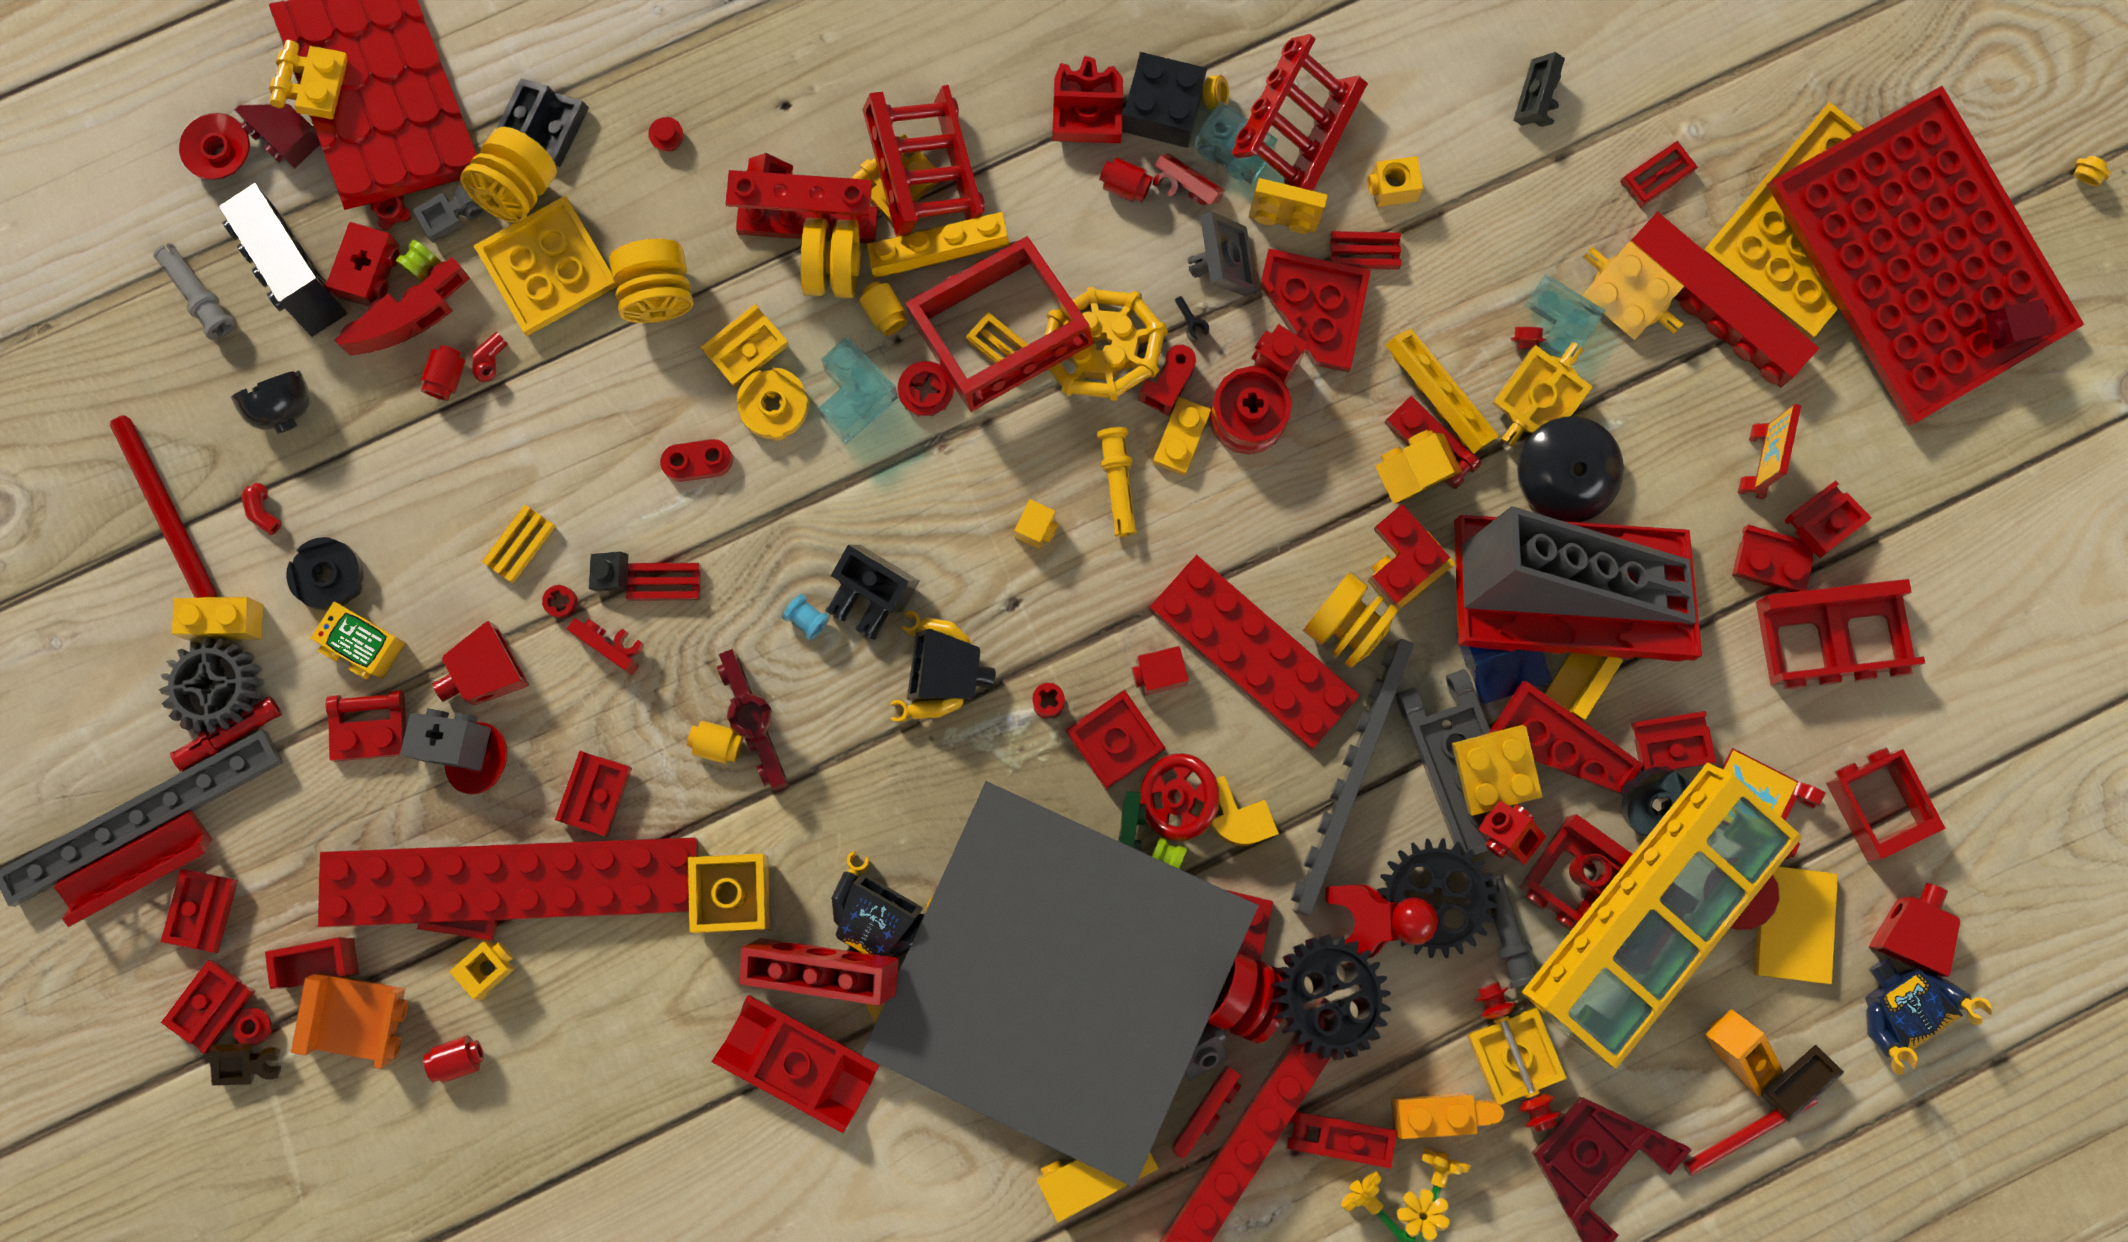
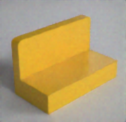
(1582, 682)

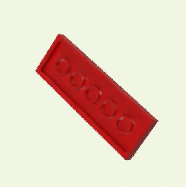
(1254, 652)

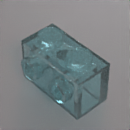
(1218, 138)

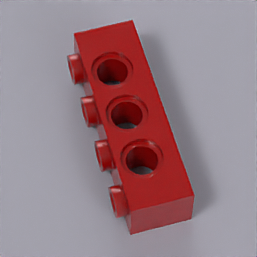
(819, 971)

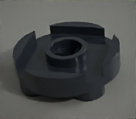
(343, 584)
(1642, 792)

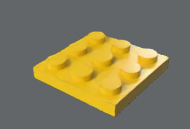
(545, 266)

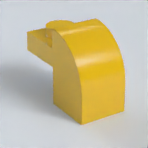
(1242, 825)

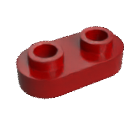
(695, 460)

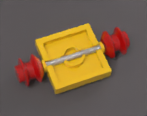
(1516, 1057)

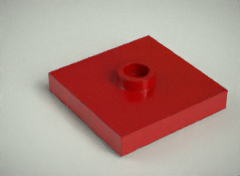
(1115, 740)

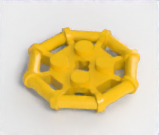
(1123, 351)

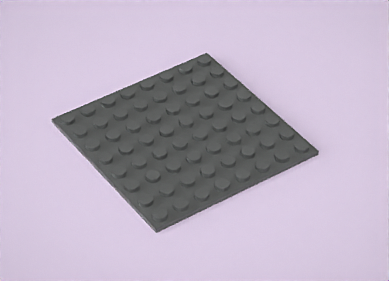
(1060, 982)

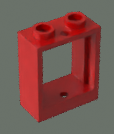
(1912, 791)

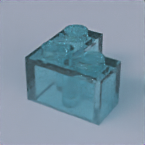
(862, 391)

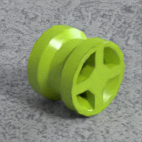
(418, 261)
(1169, 853)

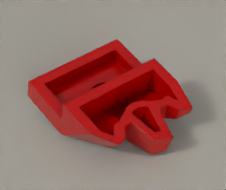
(1087, 104)

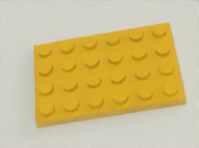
(1764, 250)

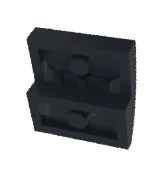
(545, 117)

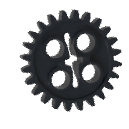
(1441, 864)
(1343, 1031)

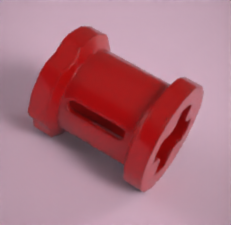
(1047, 689)

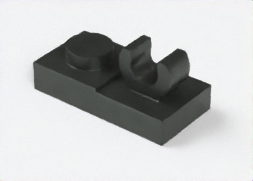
(1538, 90)

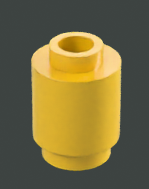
(883, 308)
(714, 742)

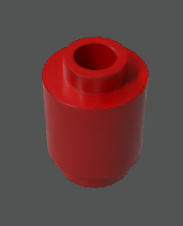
(1126, 180)
(442, 372)
(453, 1059)

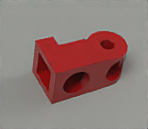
(1172, 381)

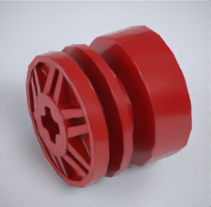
(1246, 1000)

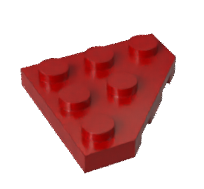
(1318, 303)

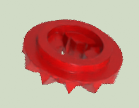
(916, 376)

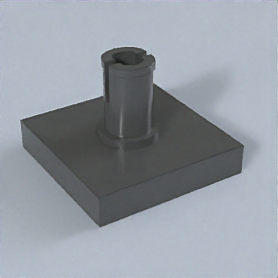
(1226, 255)

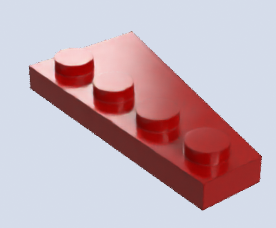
(1566, 741)

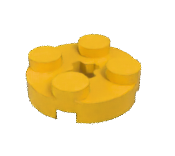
(780, 422)

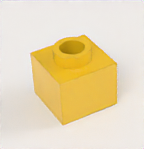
(1036, 525)

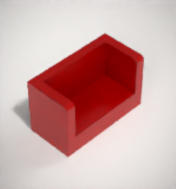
(292, 964)

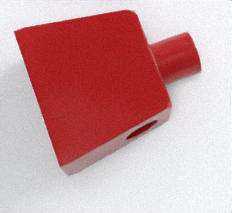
(480, 668)
(1920, 932)

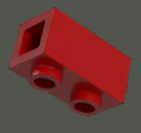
(1279, 352)

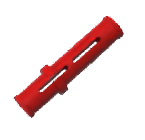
(209, 745)

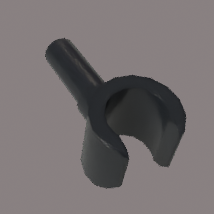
(1191, 319)

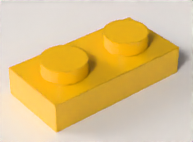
(1181, 436)

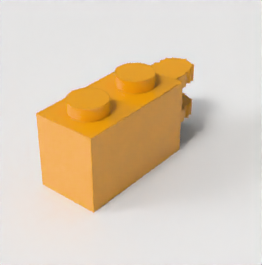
(1442, 1115)

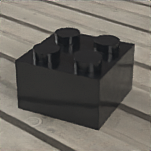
(1164, 99)

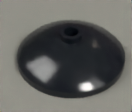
(1548, 473)

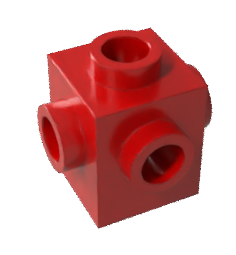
(1511, 832)

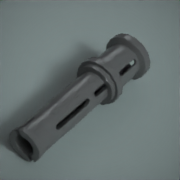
(1514, 949)

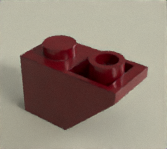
(283, 129)

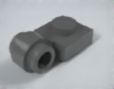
(441, 217)

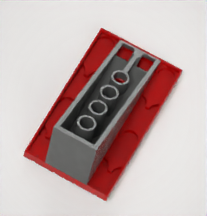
(1575, 587)

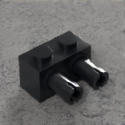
(874, 578)

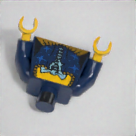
(1912, 1009)

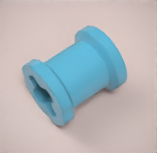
(805, 617)

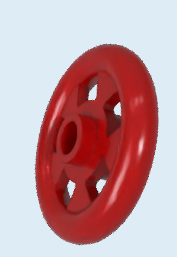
(1207, 792)

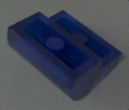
(1501, 671)

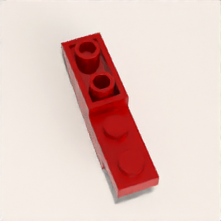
(392, 322)

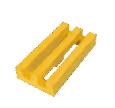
(980, 329)
(509, 534)

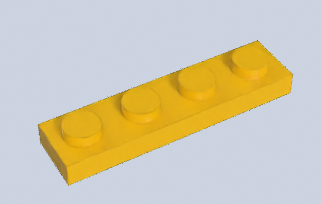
(938, 245)
(1441, 390)

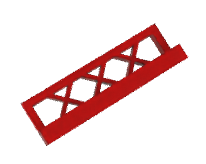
(132, 867)

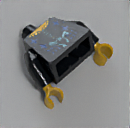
(873, 915)

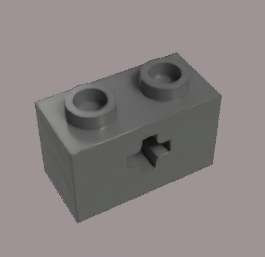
(446, 740)

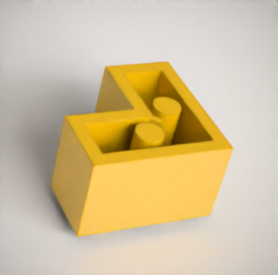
(1418, 466)

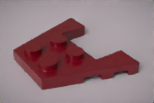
(1586, 1155)

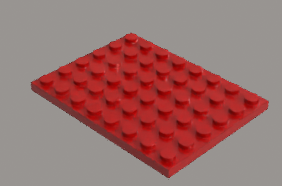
(1921, 251)

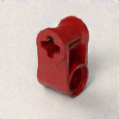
(1605, 873)

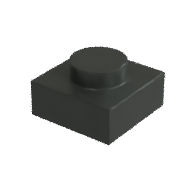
(608, 571)

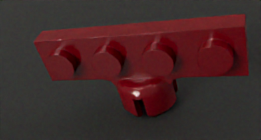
(750, 719)

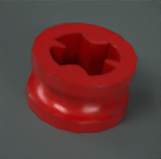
(555, 611)

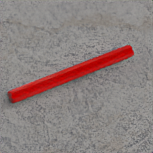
(162, 507)

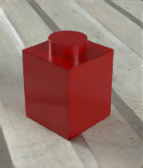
(1160, 671)

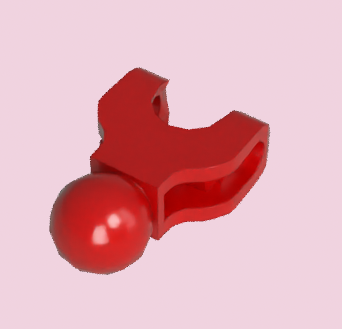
(1383, 921)

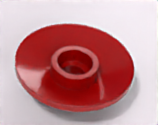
(202, 140)
(494, 763)

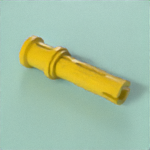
(1116, 464)

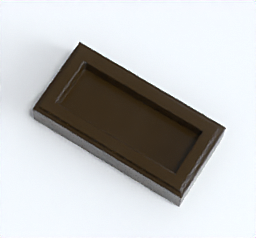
(1802, 1083)

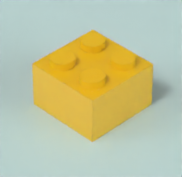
(729, 893)

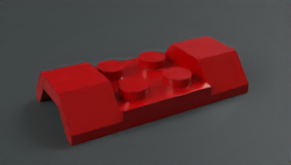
(796, 1064)

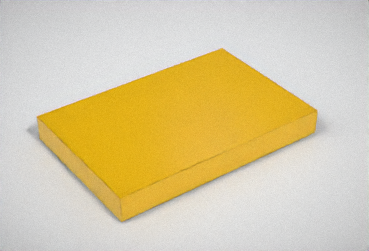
(1801, 932)

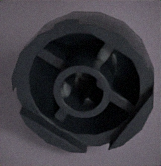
(274, 402)

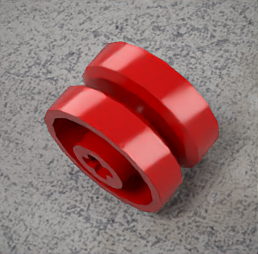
(1231, 416)

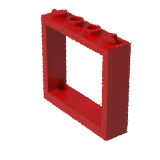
(1021, 364)

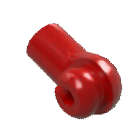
(485, 358)
(254, 509)

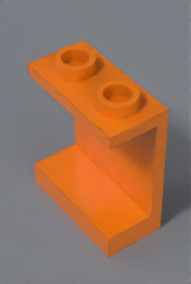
(350, 1018)

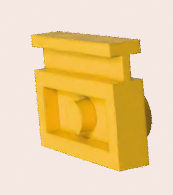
(744, 346)

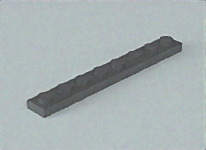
(1345, 790)
(138, 817)

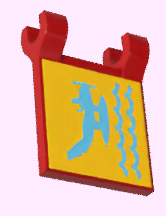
(1775, 453)
(1772, 786)

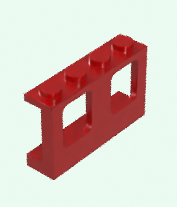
(1830, 612)
(1576, 838)

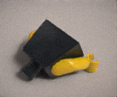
(942, 669)

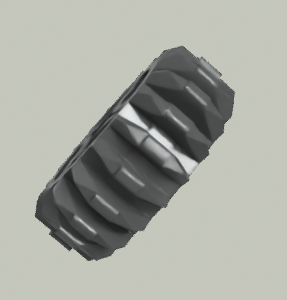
(207, 660)

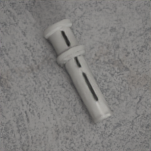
(200, 303)

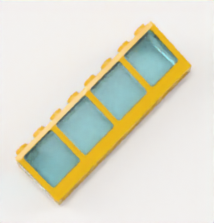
(1661, 915)

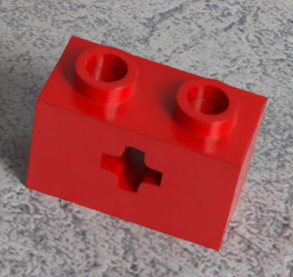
(363, 264)

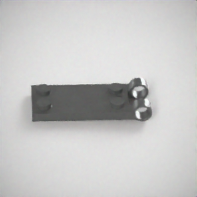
(1438, 757)

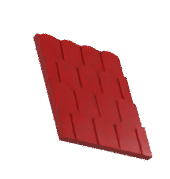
(395, 107)

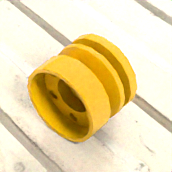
(508, 174)
(651, 280)
(1351, 620)

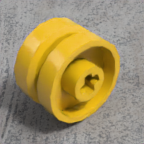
(830, 258)

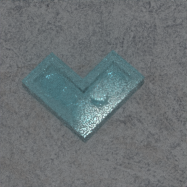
(1568, 311)

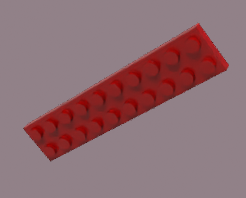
(504, 882)

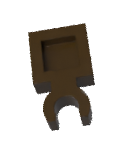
(237, 1064)

